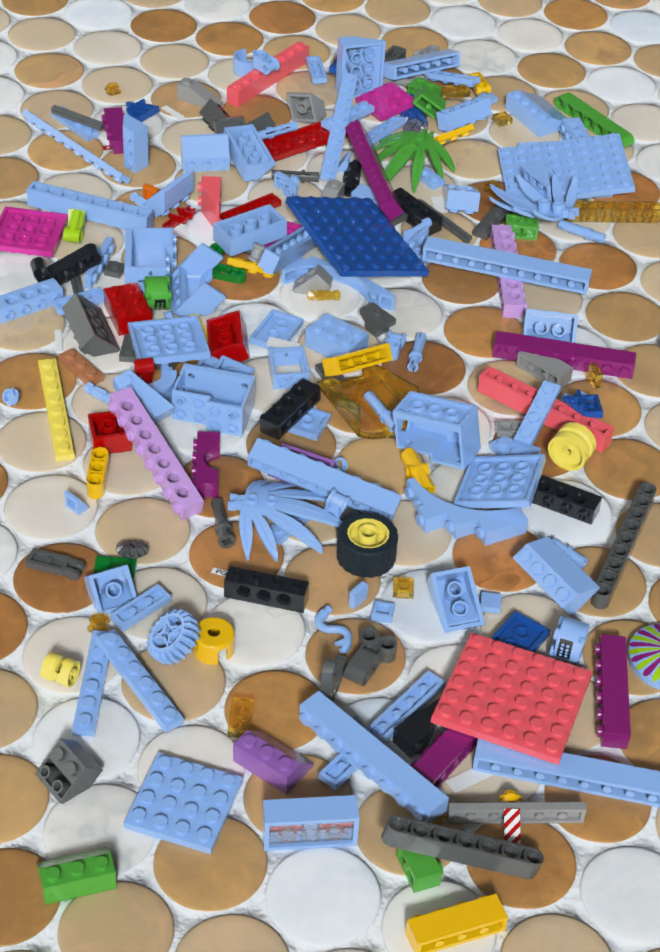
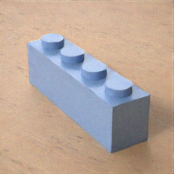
(464, 114)

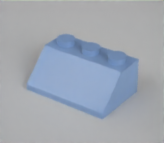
(135, 144)
(205, 152)
(171, 194)
(550, 325)

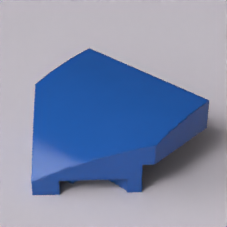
(141, 110)
(585, 404)

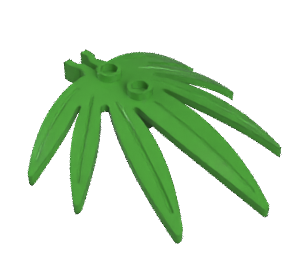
(413, 145)

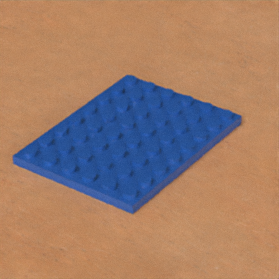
(356, 237)

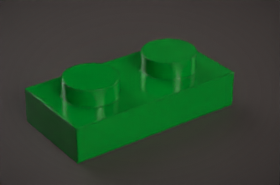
(105, 562)

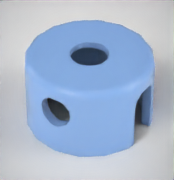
(241, 64)

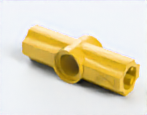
(417, 469)

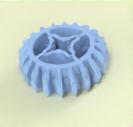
(173, 637)

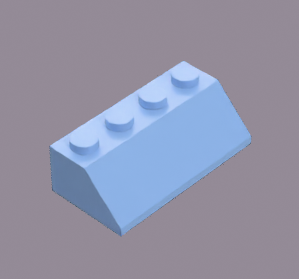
(248, 152)
(557, 574)

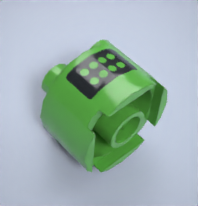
(157, 292)

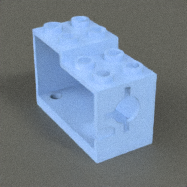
(149, 254)
(214, 398)
(438, 428)

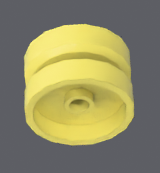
(572, 446)

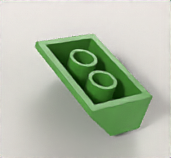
(77, 875)

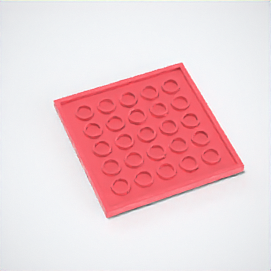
(513, 698)

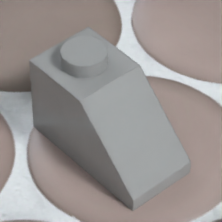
(314, 279)

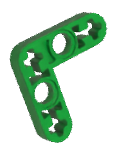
(232, 274)

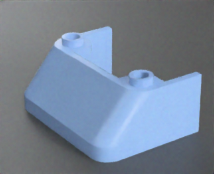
(190, 283)

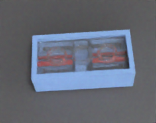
(310, 822)

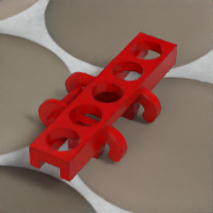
(181, 218)

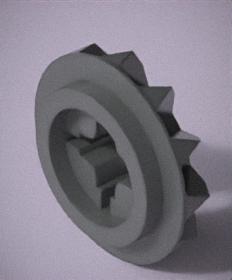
(132, 549)

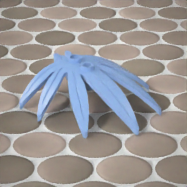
(543, 207)
(269, 501)

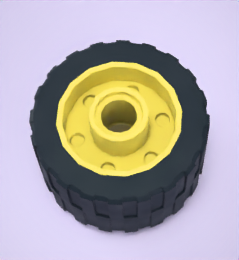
(367, 545)

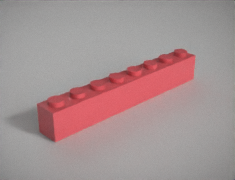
(256, 82)
(521, 395)

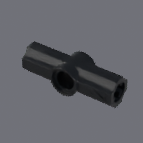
(352, 177)

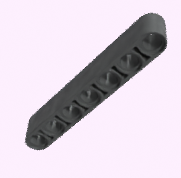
(462, 847)

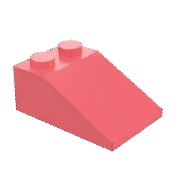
(210, 198)

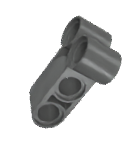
(371, 653)

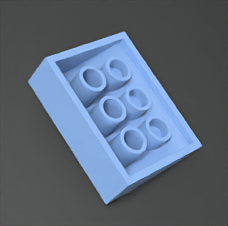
(361, 58)
(534, 112)

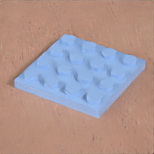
(169, 339)
(500, 481)
(183, 803)

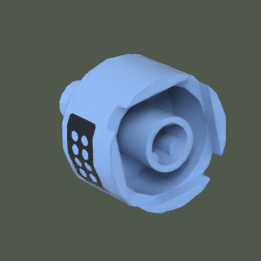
(569, 639)

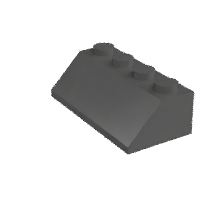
(89, 327)

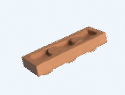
(80, 367)

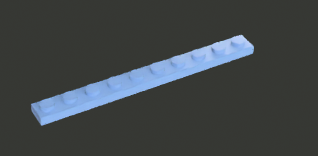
(338, 125)
(78, 149)

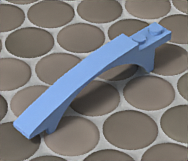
(371, 291)

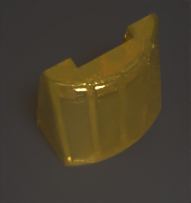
(350, 403)

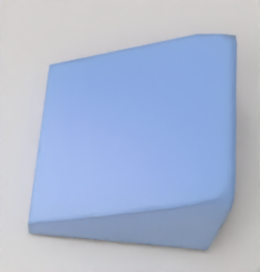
(343, 164)
(74, 503)

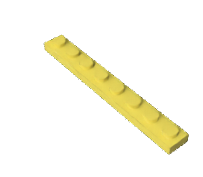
(56, 410)

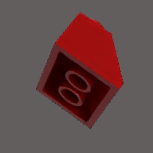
(228, 336)

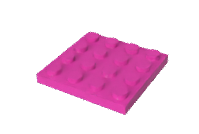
(31, 231)

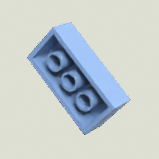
(241, 231)

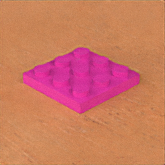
(388, 101)

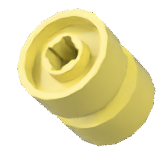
(60, 669)

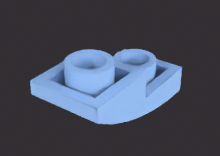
(285, 184)

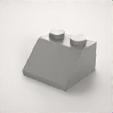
(306, 107)

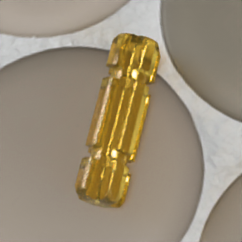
(323, 295)

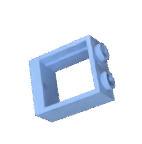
(295, 356)

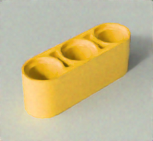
(97, 473)

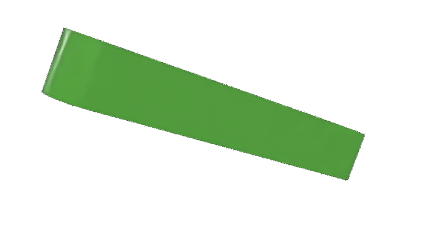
(591, 118)

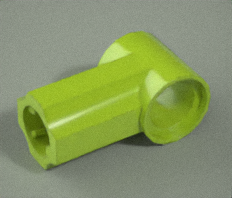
(74, 232)

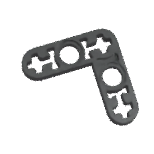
(332, 676)

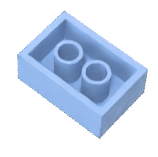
(333, 336)

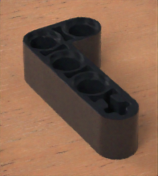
(68, 266)

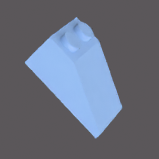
(461, 198)
(455, 599)

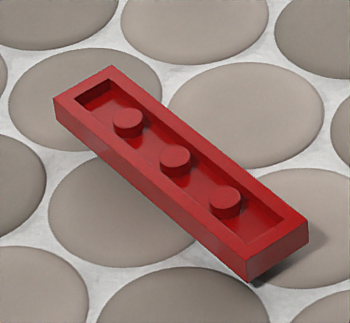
(270, 199)

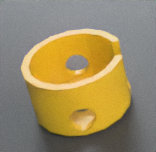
(209, 645)

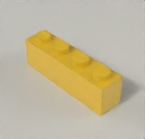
(356, 359)
(456, 924)

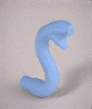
(344, 643)

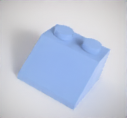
(110, 589)

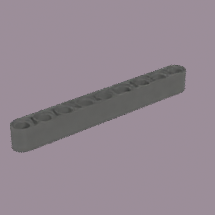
(623, 545)

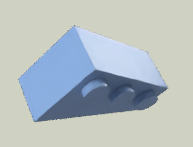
(153, 402)

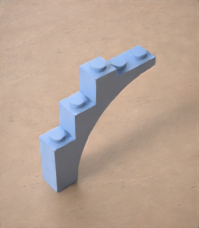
(461, 521)

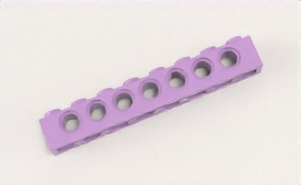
(510, 291)
(155, 453)

